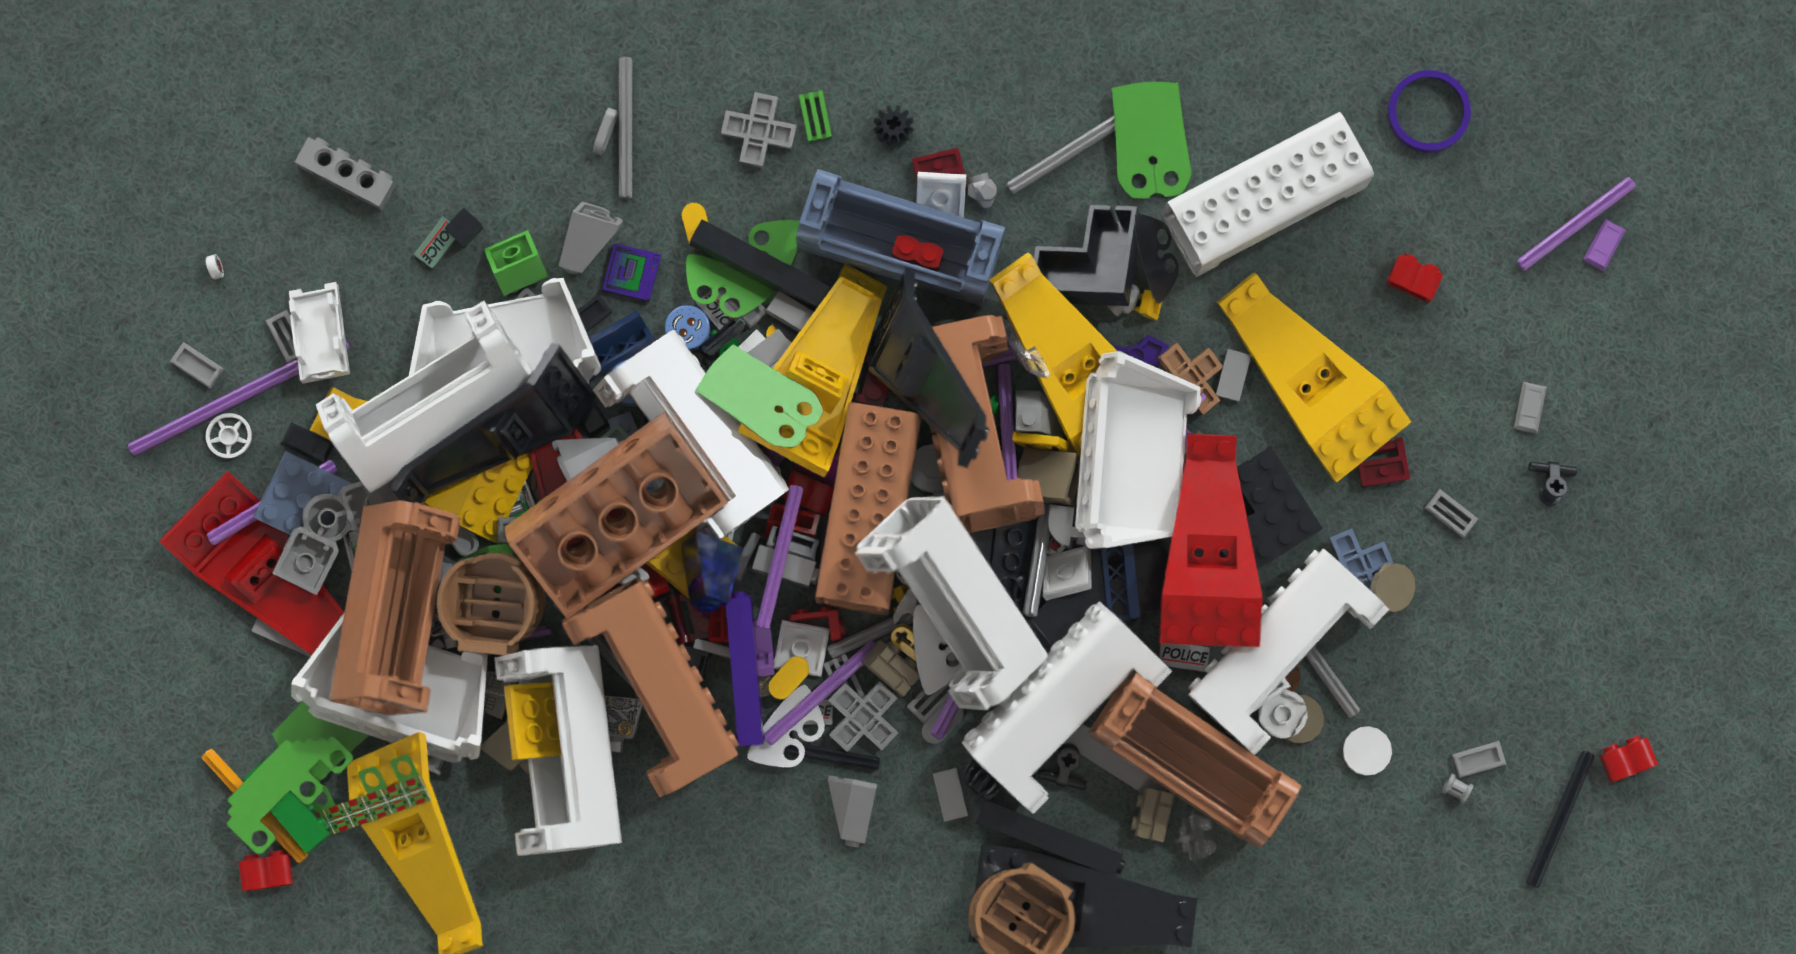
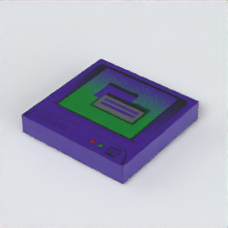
(631, 272)

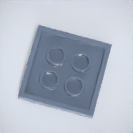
(291, 489)

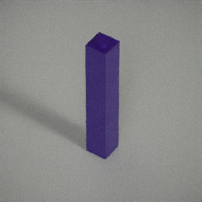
(744, 669)

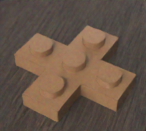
(1194, 371)

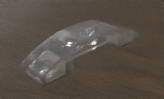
(1028, 359)

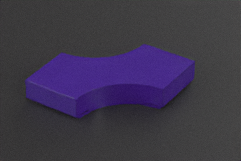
(1146, 351)

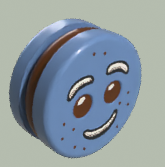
(689, 324)

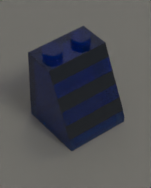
(710, 570)

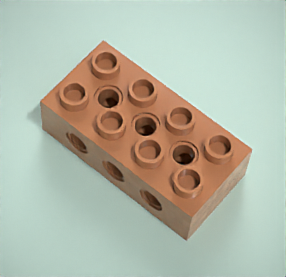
(620, 544)

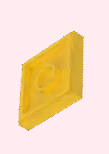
(1041, 442)

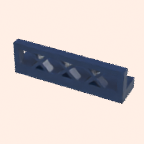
(620, 335)
(1129, 580)

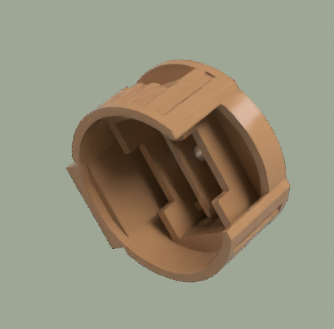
(468, 603)
(1043, 927)

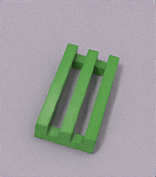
(810, 96)

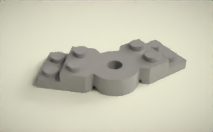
(313, 546)

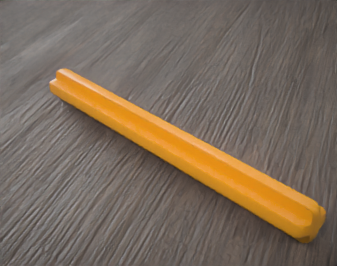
(233, 782)

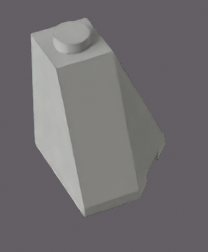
(586, 236)
(1035, 414)
(580, 453)
(853, 808)

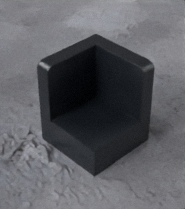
(464, 227)

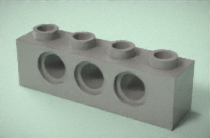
(376, 195)

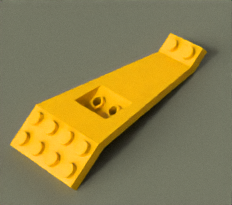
(1059, 334)
(828, 362)
(1339, 414)
(475, 499)
(420, 848)

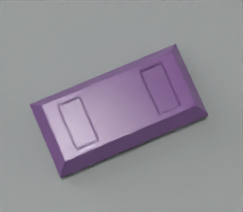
(1604, 245)

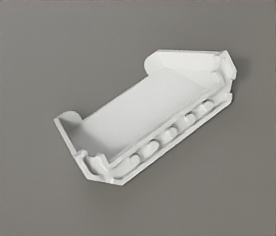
(529, 322)
(1131, 451)
(453, 711)

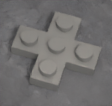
(758, 130)
(863, 716)

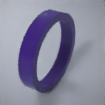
(1406, 139)

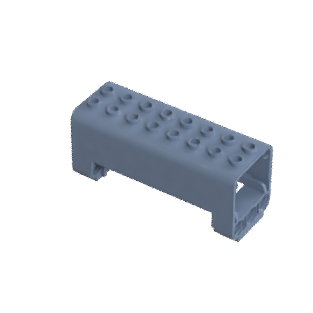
(862, 228)

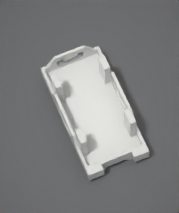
(318, 333)

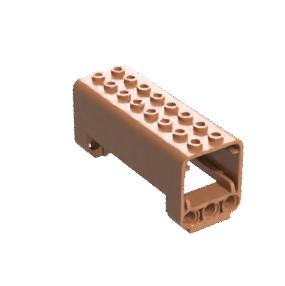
(868, 487)
(981, 491)
(391, 607)
(661, 680)
(1194, 761)

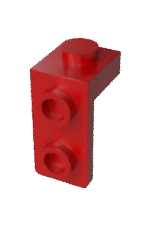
(836, 627)

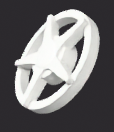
(229, 435)

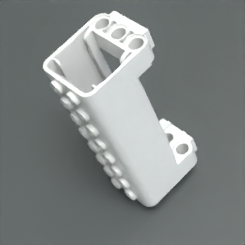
(1267, 193)
(665, 381)
(427, 404)
(959, 596)
(1288, 633)
(1058, 699)
(577, 790)

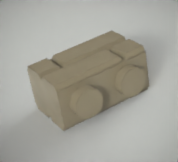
(891, 668)
(1153, 814)

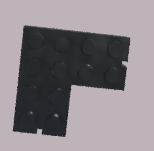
(1104, 266)
(1277, 508)

